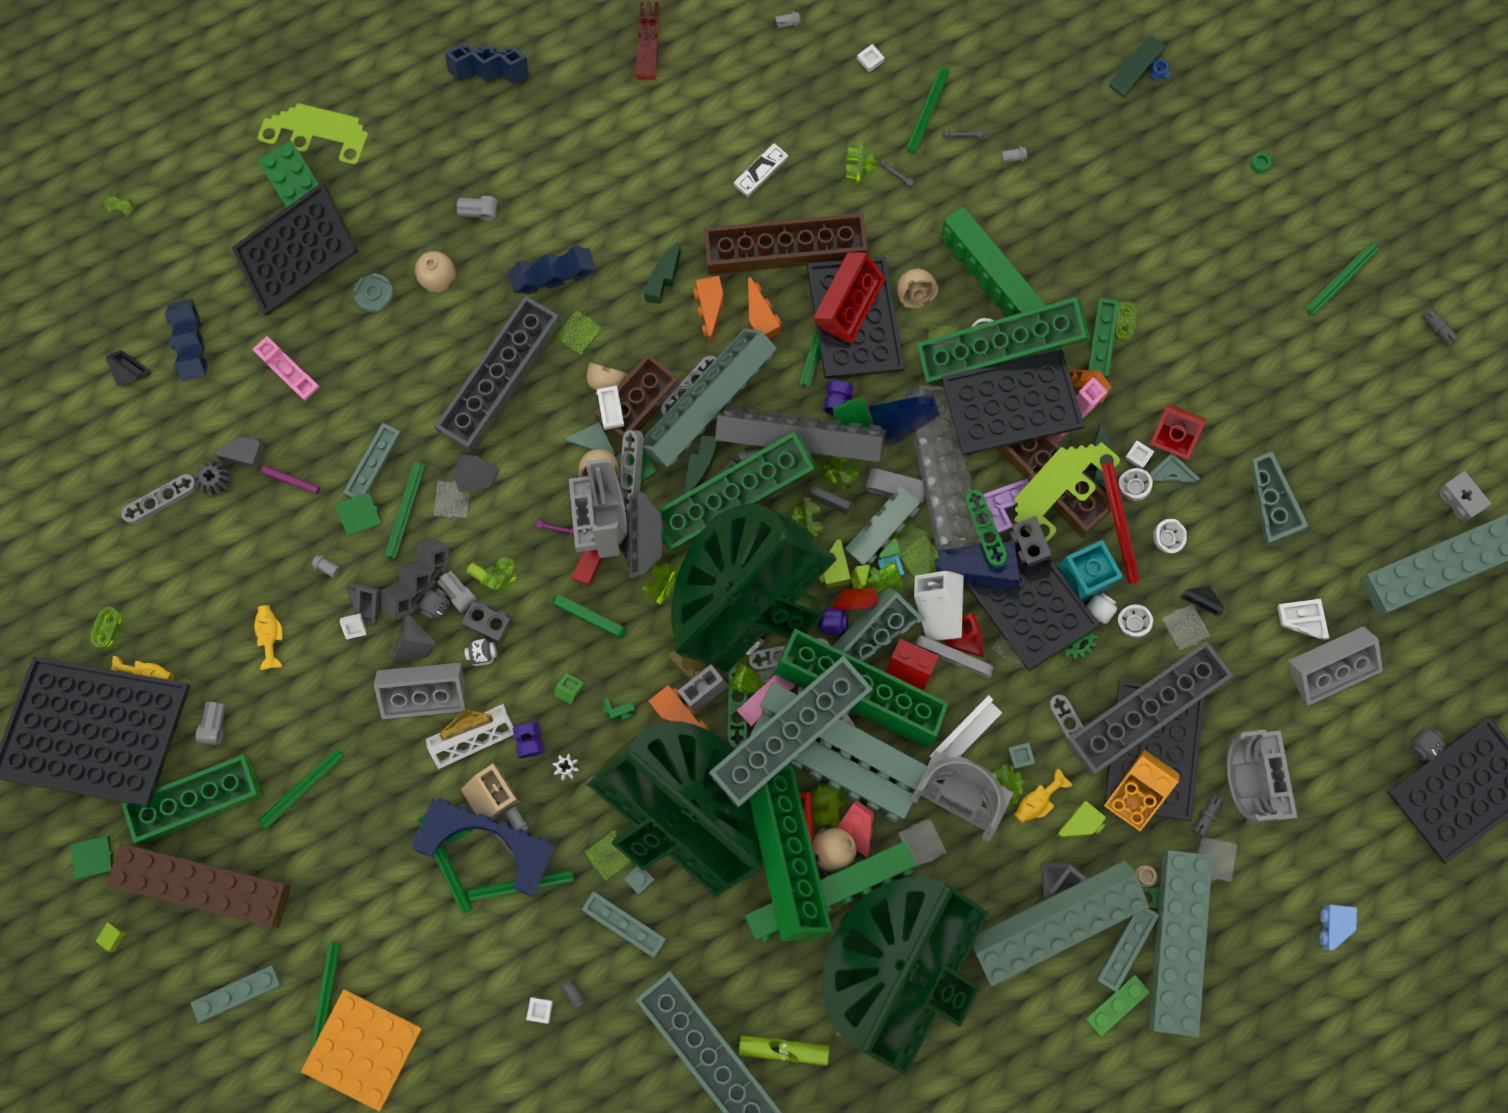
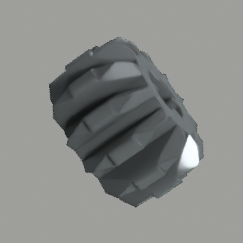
(207, 473)

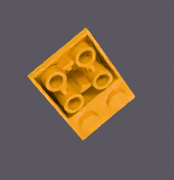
(1142, 790)

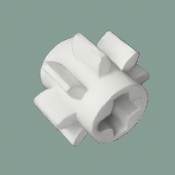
(563, 761)

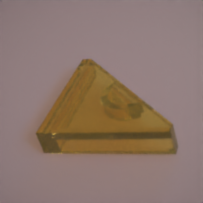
(688, 666)
(465, 722)

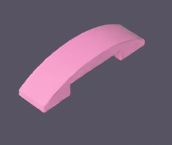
(285, 368)
(1087, 400)
(751, 710)

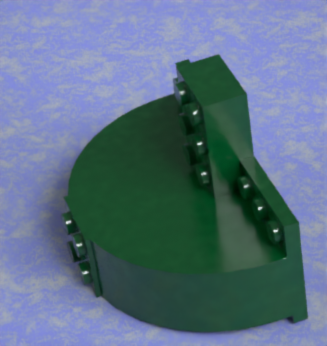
(743, 580)
(677, 807)
(900, 967)

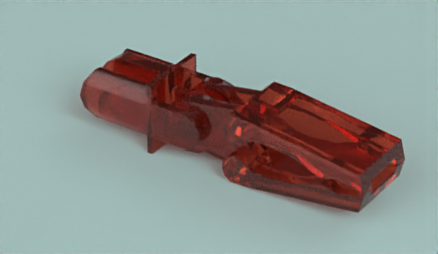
(647, 48)

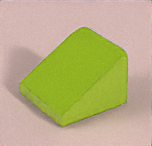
(859, 576)
(110, 937)

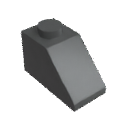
(243, 452)

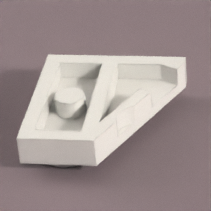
(1304, 617)

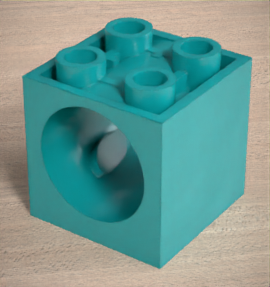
(1090, 570)

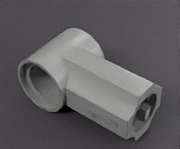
(483, 208)
(459, 595)
(210, 730)

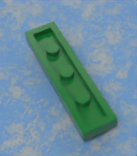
(1103, 336)

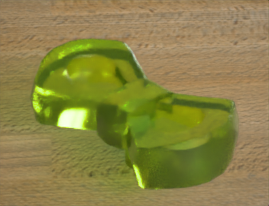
(113, 203)

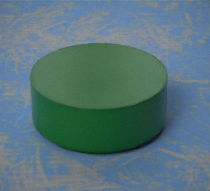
(1261, 162)

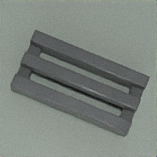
(830, 500)

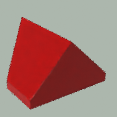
(971, 637)

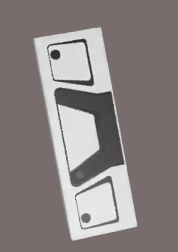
(761, 170)

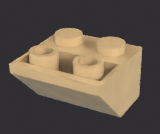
(489, 793)

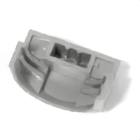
(602, 520)
(1261, 778)
(964, 791)

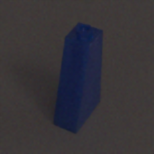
(903, 416)
(975, 568)

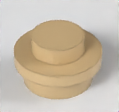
(1146, 875)

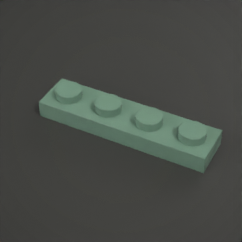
(372, 461)
(623, 924)
(1127, 949)
(236, 994)

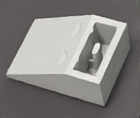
(940, 604)

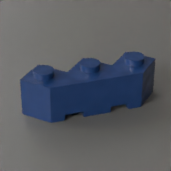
(487, 63)
(551, 270)
(186, 340)

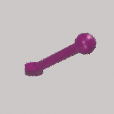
(539, 524)

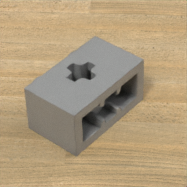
(1473, 501)
(703, 688)

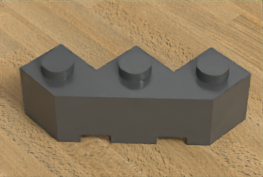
(416, 578)

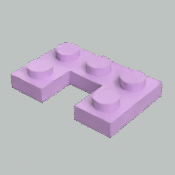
(999, 501)

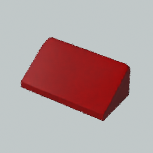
(587, 567)
(856, 599)

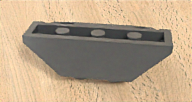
(643, 535)

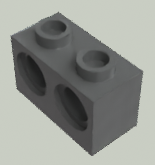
(1035, 540)
(485, 626)

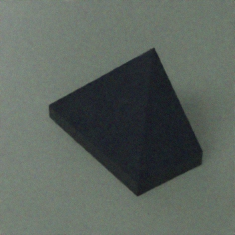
(125, 368)
(1205, 599)

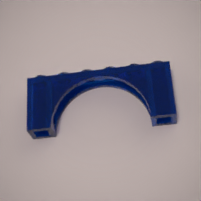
(445, 821)

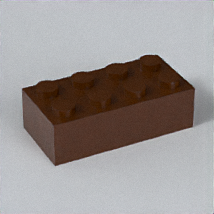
(642, 394)

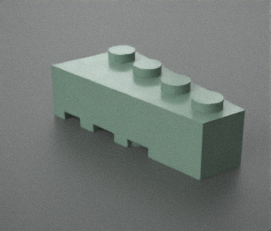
(1276, 504)
(883, 525)
(878, 625)

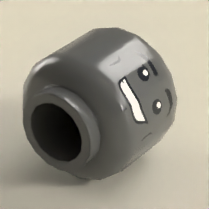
(434, 604)
(1427, 744)

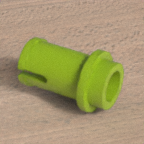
(477, 572)

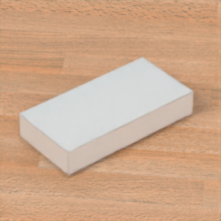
(610, 407)

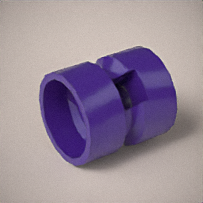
(838, 394)
(531, 747)

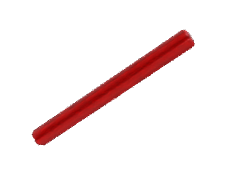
(1120, 522)

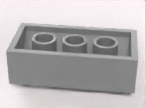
(1336, 665)
(420, 690)

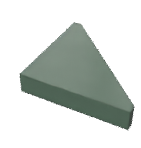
(591, 438)
(1173, 470)

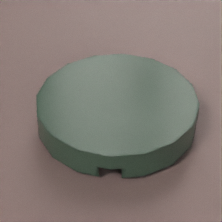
(373, 293)

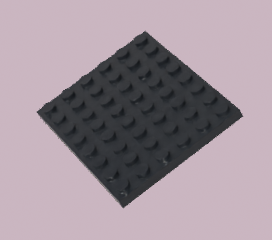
(91, 731)

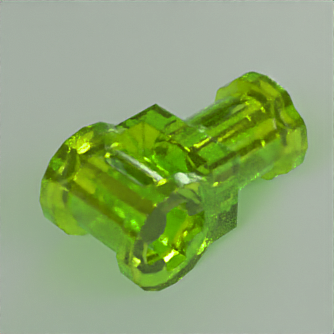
(745, 680)

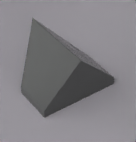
(474, 473)
(365, 601)
(411, 642)
(1059, 878)

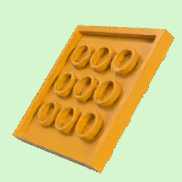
(362, 1050)

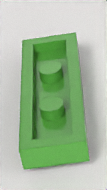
(1117, 1005)

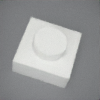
(870, 58)
(1139, 455)
(353, 626)
(539, 1010)

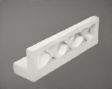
(969, 729)
(437, 745)

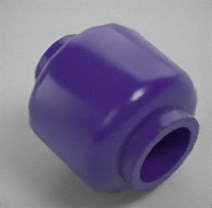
(833, 622)

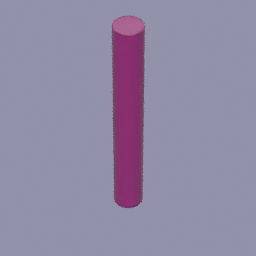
(290, 479)

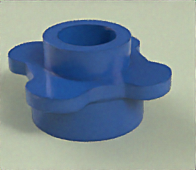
(1160, 64)

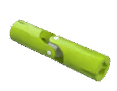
(792, 1051)

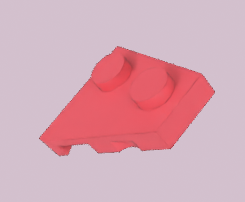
(859, 825)

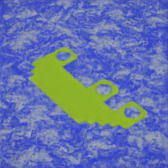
(313, 121)
(1056, 477)

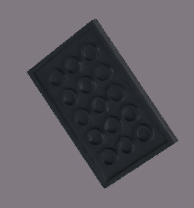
(294, 249)
(877, 342)
(1012, 402)
(1039, 615)
(1173, 744)
(1459, 791)

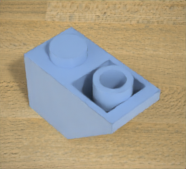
(1338, 925)

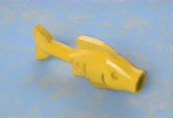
(267, 631)
(141, 668)
(1037, 803)

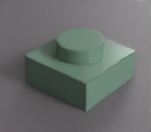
(1021, 756)
(639, 880)

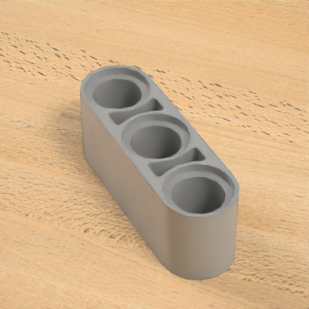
(887, 483)

